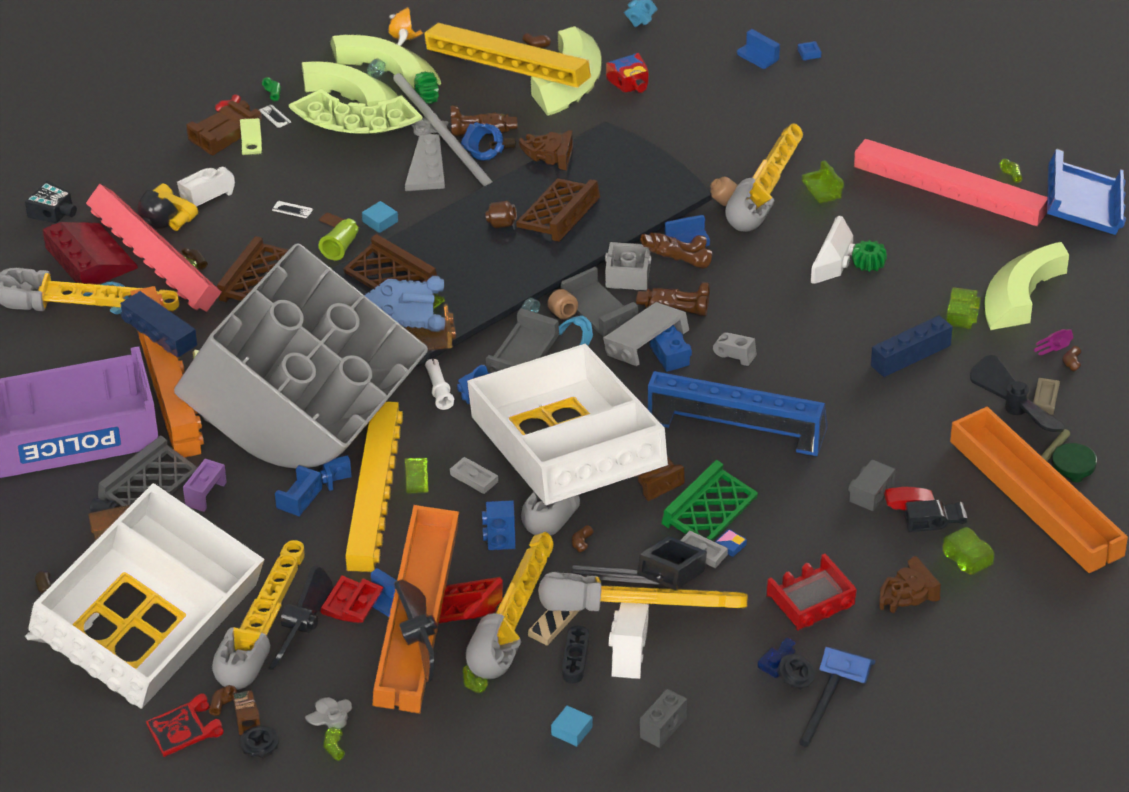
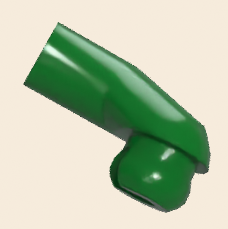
(272, 87)

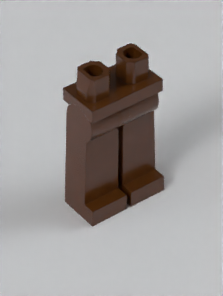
(221, 128)

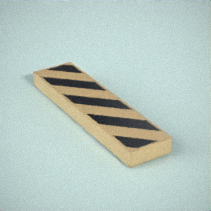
(550, 625)

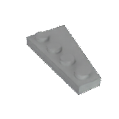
(426, 165)

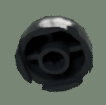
(155, 210)

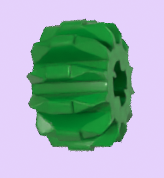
(426, 86)
(869, 255)

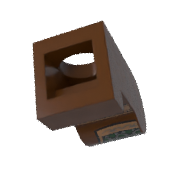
(245, 710)

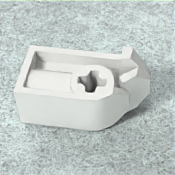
(206, 185)

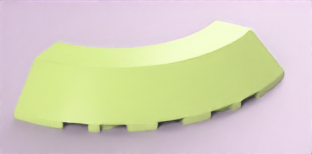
(360, 49)
(347, 81)
(556, 96)
(355, 117)
(1010, 289)

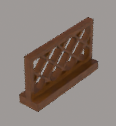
(568, 213)
(386, 253)
(244, 268)

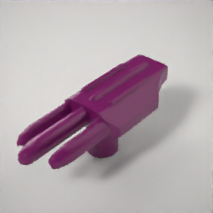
(1055, 341)

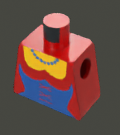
(628, 73)

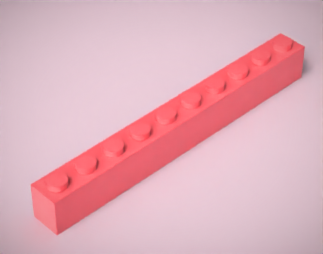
(951, 182)
(154, 248)

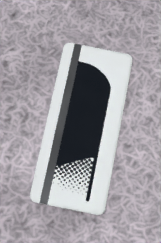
(275, 116)
(292, 209)

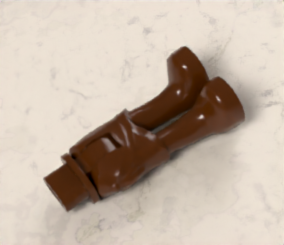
(460, 122)
(667, 246)
(689, 302)

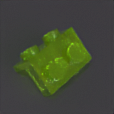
(824, 183)

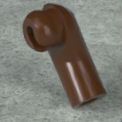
(538, 41)
(1070, 358)
(579, 537)
(221, 698)

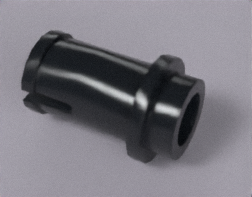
(100, 505)

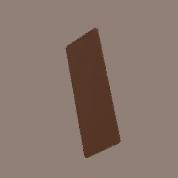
(331, 219)

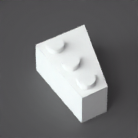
(628, 639)

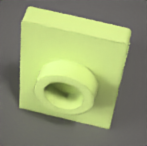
(251, 135)

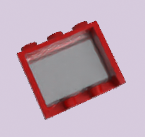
(813, 594)

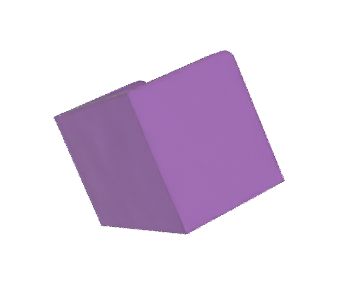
(202, 482)

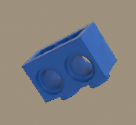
(500, 525)

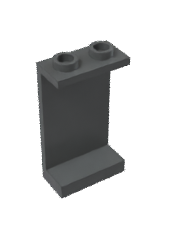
(597, 303)

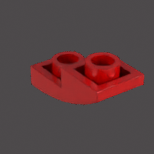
(897, 497)

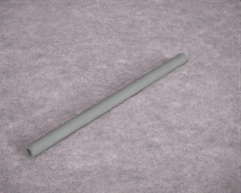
(442, 130)

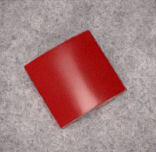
(351, 600)

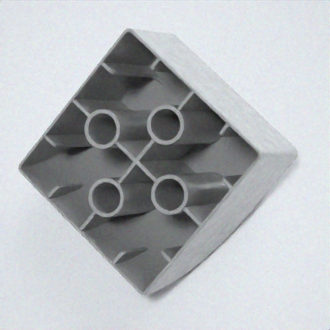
(299, 365)

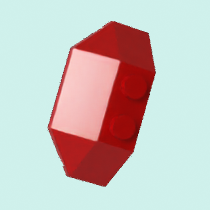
(471, 599)

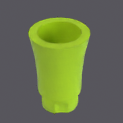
(337, 241)

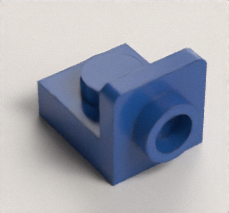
(335, 470)

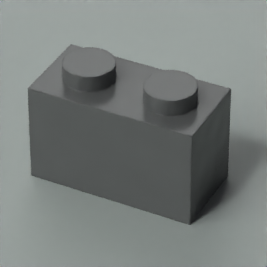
(871, 484)

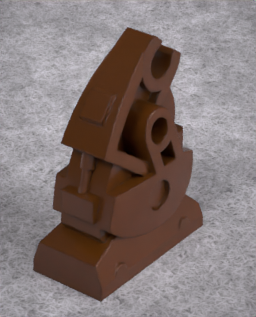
(550, 147)
(661, 480)
(909, 587)

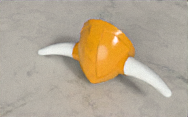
(401, 27)

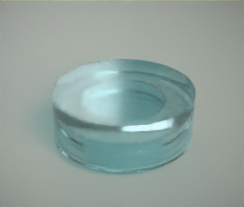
(376, 68)
(531, 305)

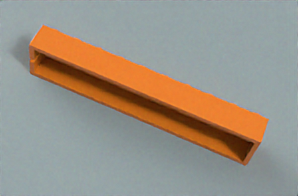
(165, 374)
(1039, 489)
(425, 565)

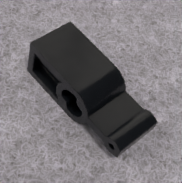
(933, 515)

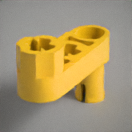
(186, 209)

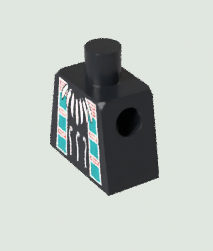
(50, 203)

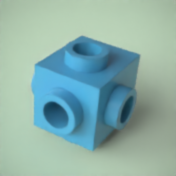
(640, 11)

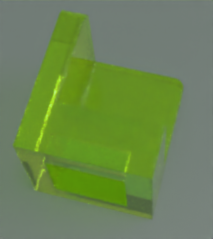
(416, 475)

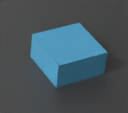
(379, 217)
(571, 725)

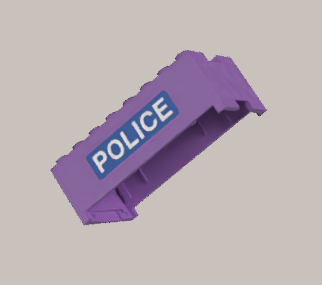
(75, 414)

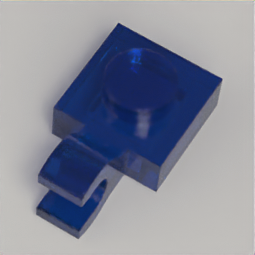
(771, 660)

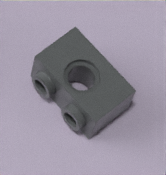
(663, 718)

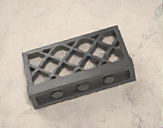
(139, 464)

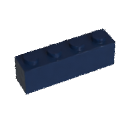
(158, 324)
(911, 346)

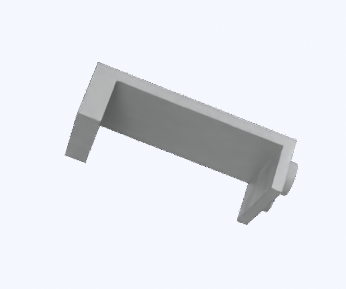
(642, 328)

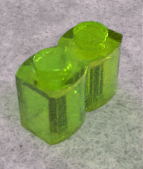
(962, 307)
(968, 551)

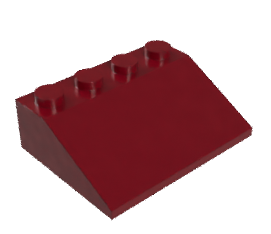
(87, 252)

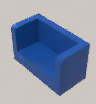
(301, 492)

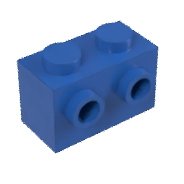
(671, 349)

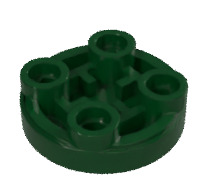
(1074, 461)

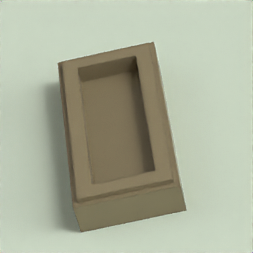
(1046, 394)

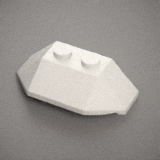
(834, 252)

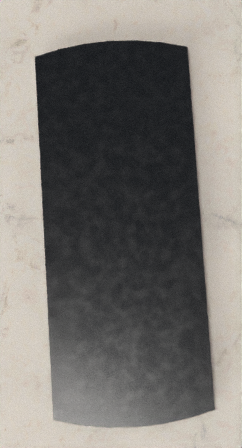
(497, 269)

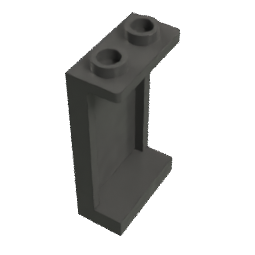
(526, 342)

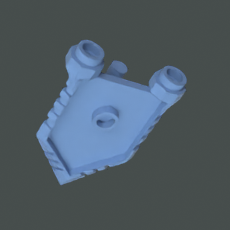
(410, 302)

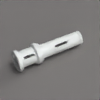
(440, 388)

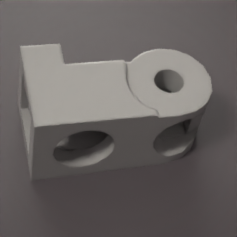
(736, 347)

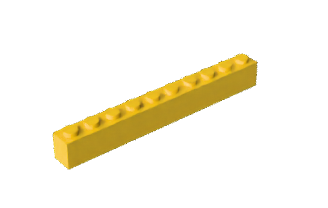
(508, 55)
(373, 489)

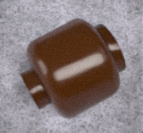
(501, 214)

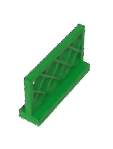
(696, 495)

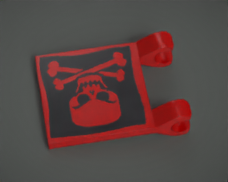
(182, 726)

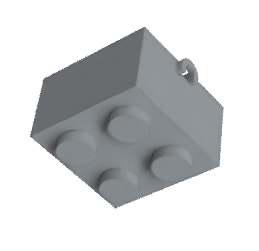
(627, 266)

